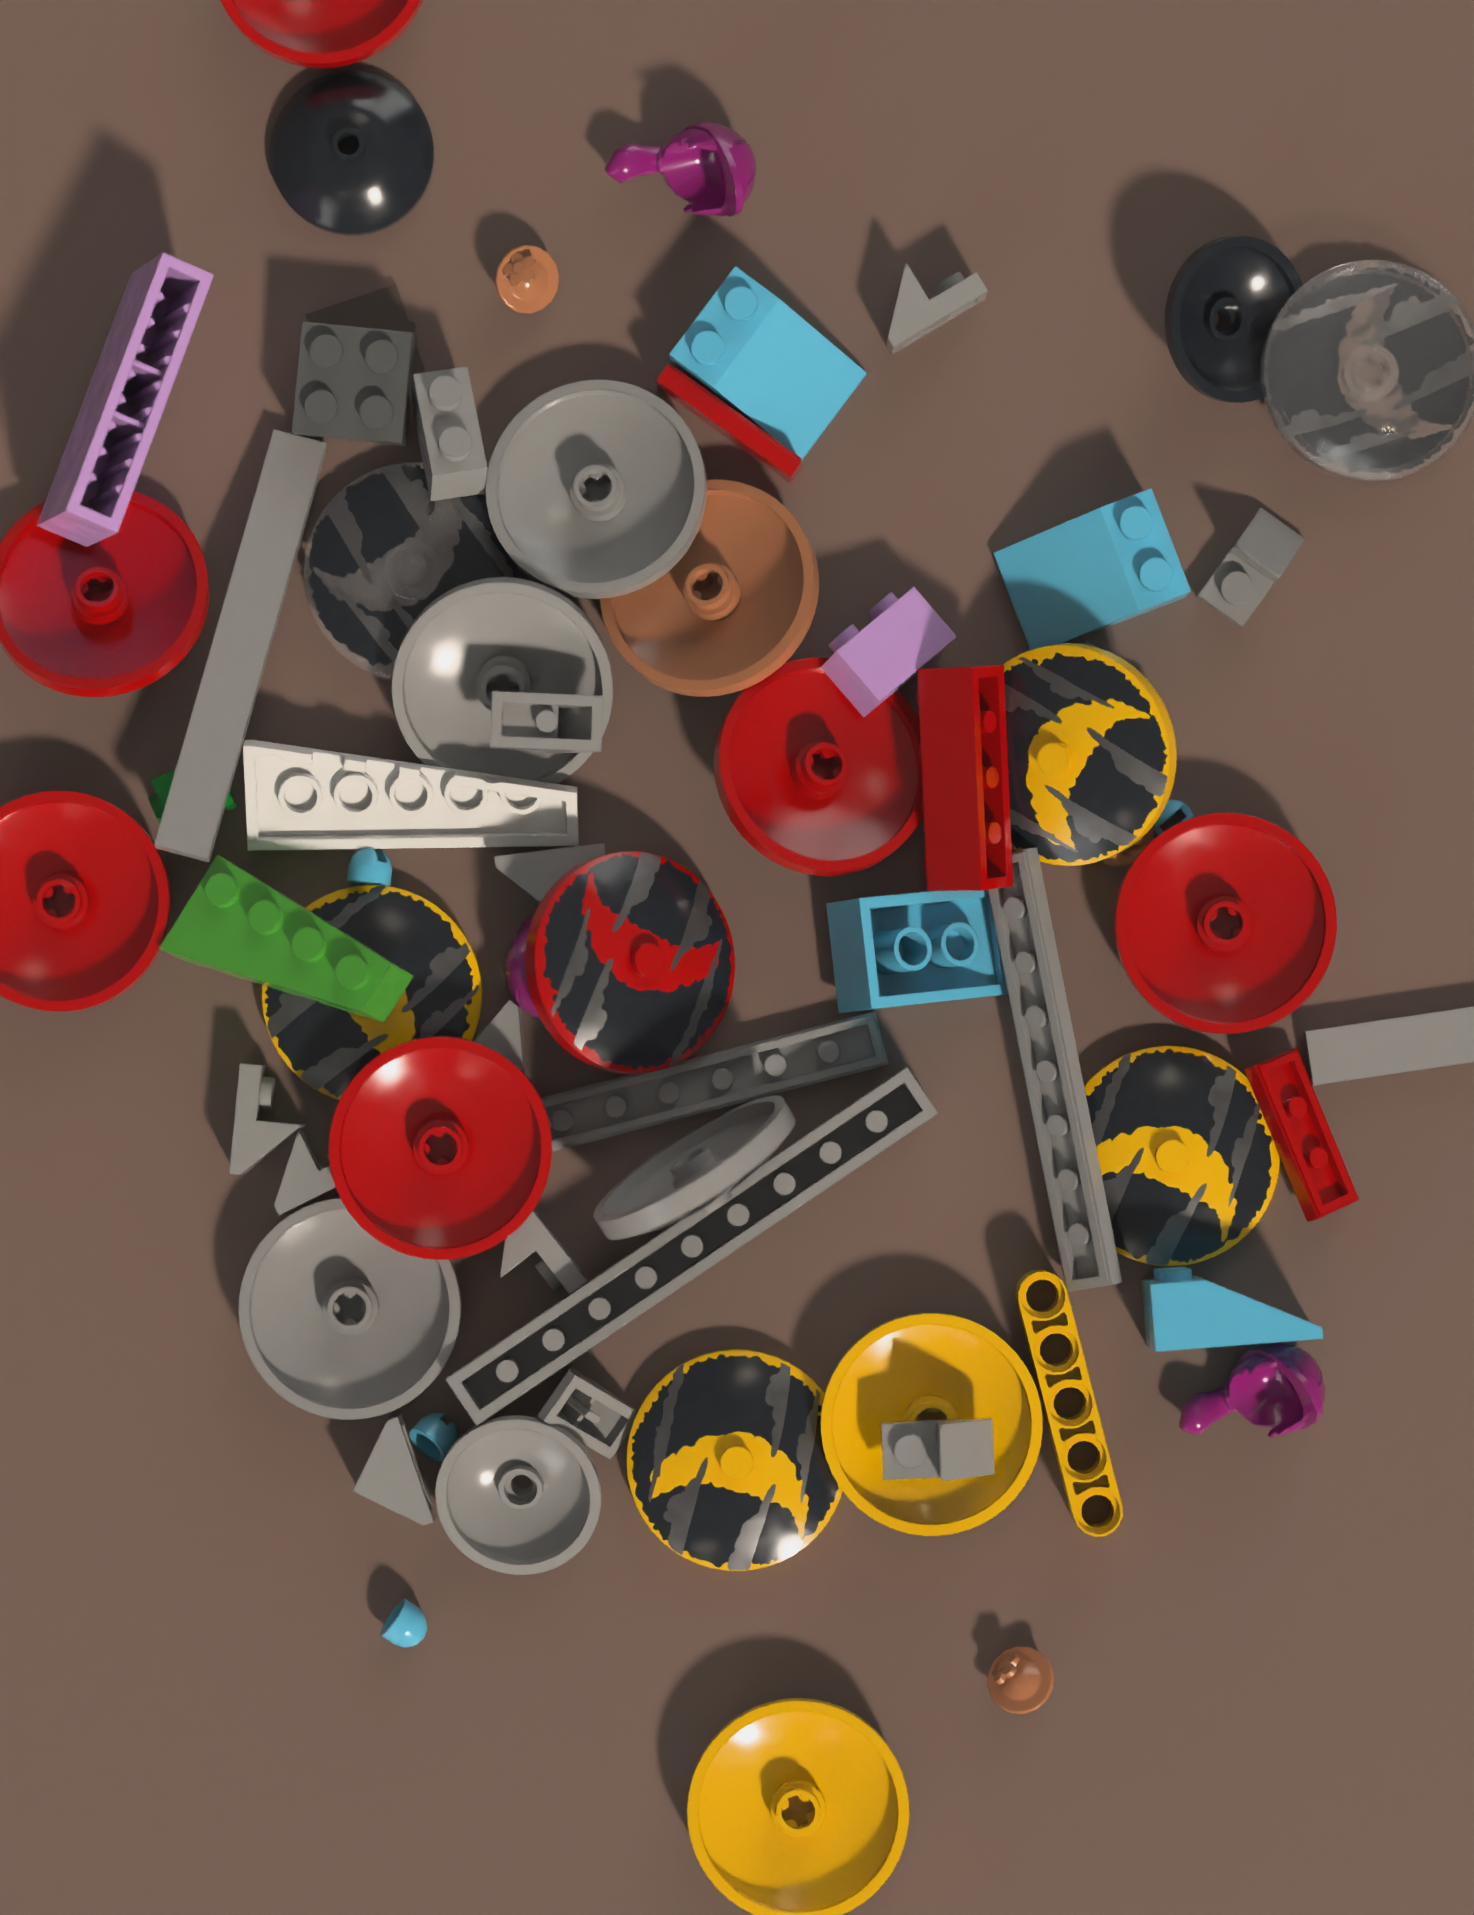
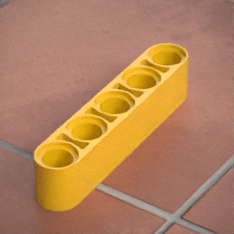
(1084, 1425)

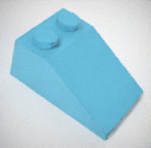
(767, 363)
(1092, 571)
(914, 949)
(1197, 1313)

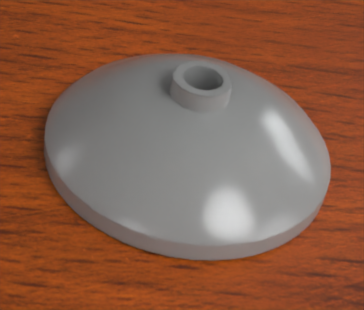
(513, 1525)

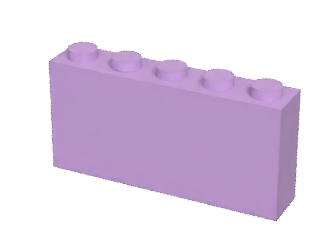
(125, 400)

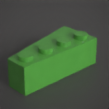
(269, 939)

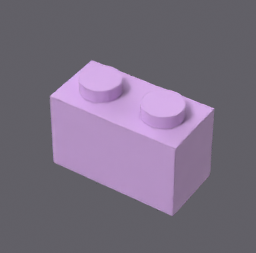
(888, 650)

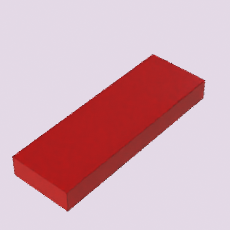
(729, 423)
(1301, 1134)

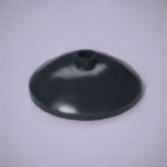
(361, 189)
(1246, 287)

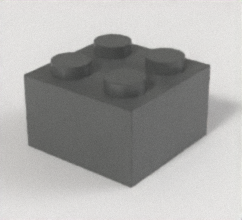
(354, 383)

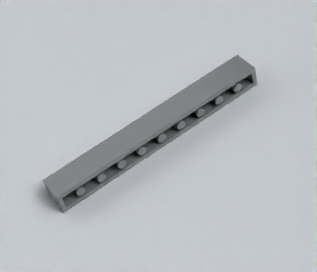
(690, 1246)

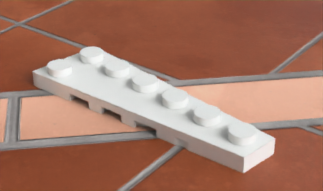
(361, 802)

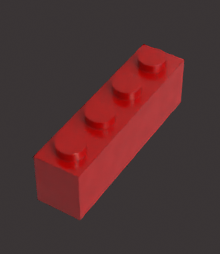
(965, 778)

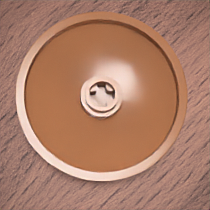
(729, 603)

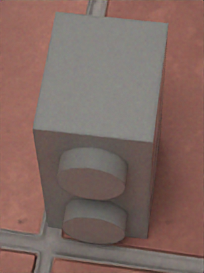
(448, 433)

